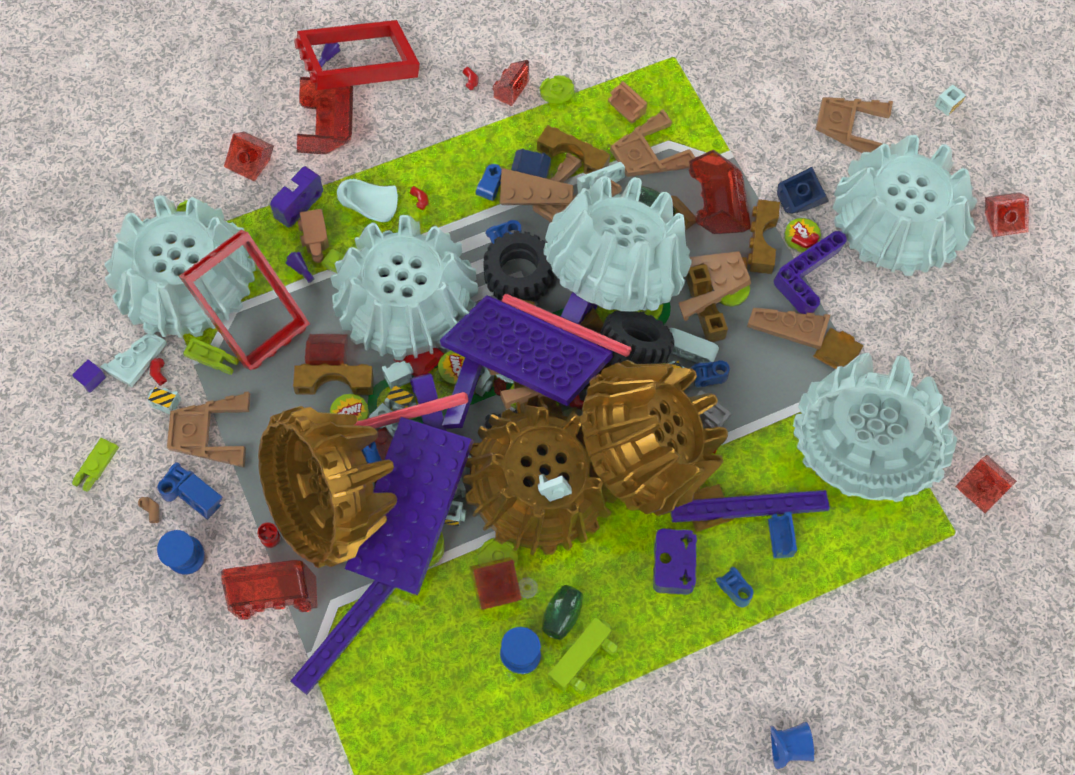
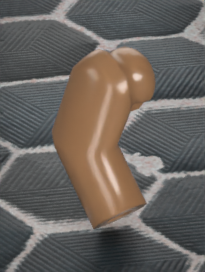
(151, 507)

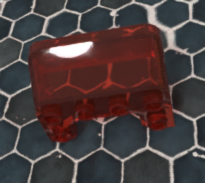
(333, 117)
(722, 194)
(269, 586)

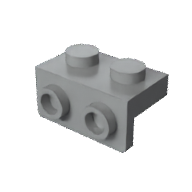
(715, 416)

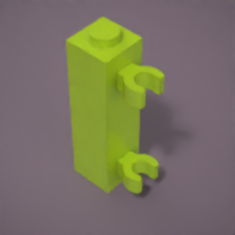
(580, 653)

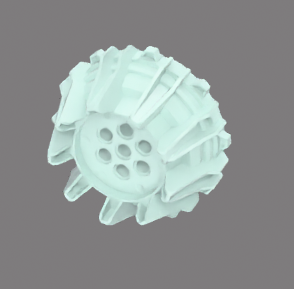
(903, 237)
(619, 248)
(161, 297)
(390, 320)
(875, 431)

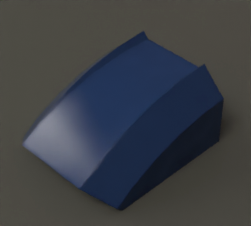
(531, 163)
(801, 192)

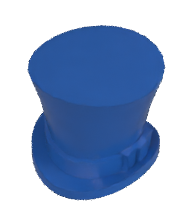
(181, 552)
(520, 650)
(792, 745)

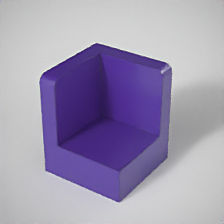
(89, 375)

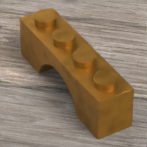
(555, 142)
(762, 255)
(711, 319)
(309, 378)

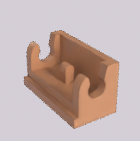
(627, 102)

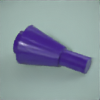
(328, 52)
(298, 264)

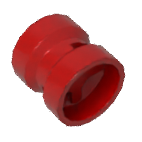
(265, 533)

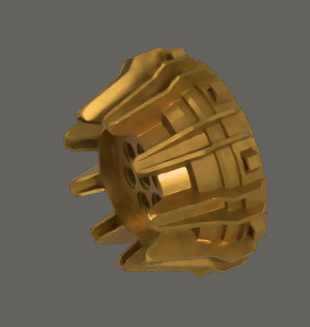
(649, 435)
(322, 484)
(521, 511)

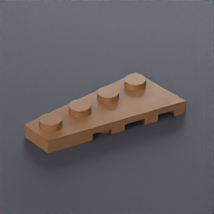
(527, 189)
(799, 328)

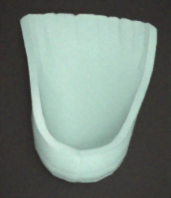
(370, 200)

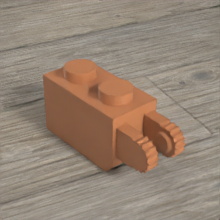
(314, 232)

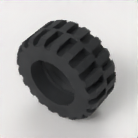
(513, 247)
(646, 336)

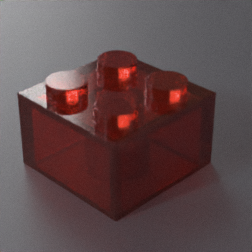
(495, 583)

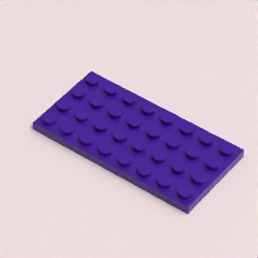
(526, 349)
(424, 481)

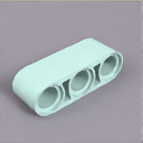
(693, 347)

